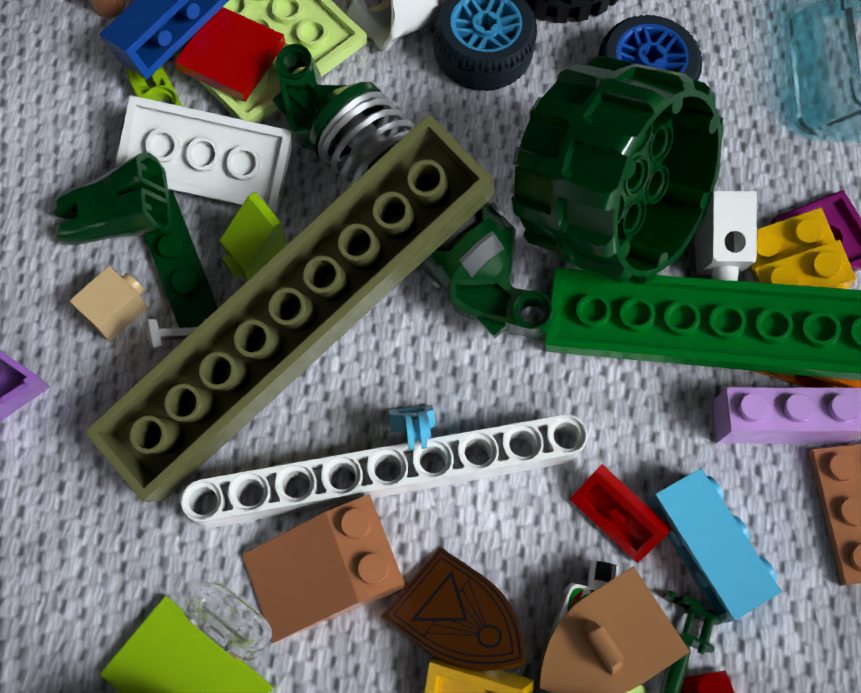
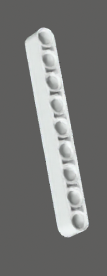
(364, 464)

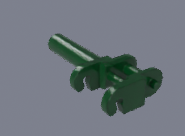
(675, 673)

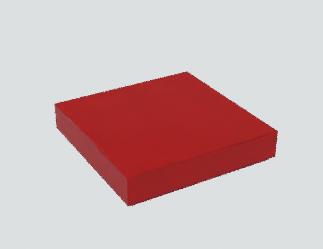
(230, 53)

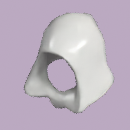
(392, 19)

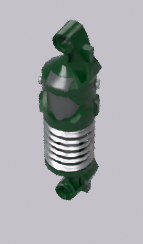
(346, 123)

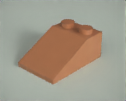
(323, 568)

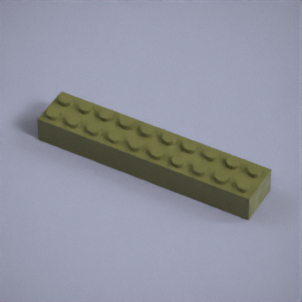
(291, 311)

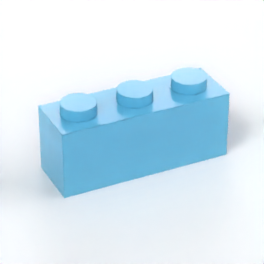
(715, 546)

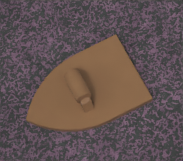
(610, 641)

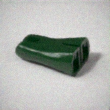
(117, 204)

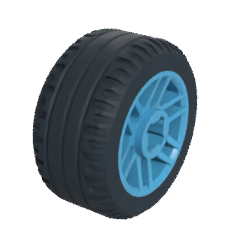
(484, 41)

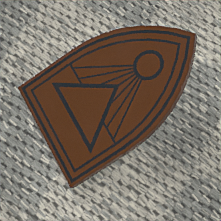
(458, 616)

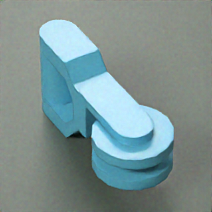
(414, 423)

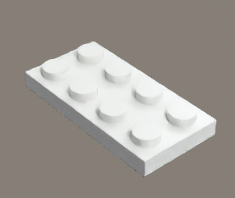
(208, 151)

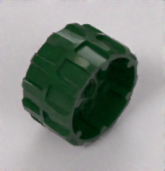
(618, 167)

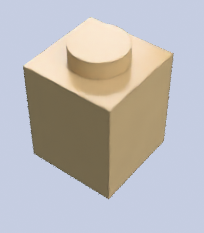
(110, 302)

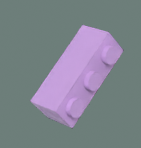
(787, 415)

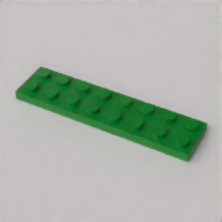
(709, 323)

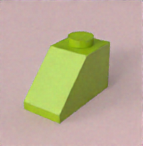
(252, 238)

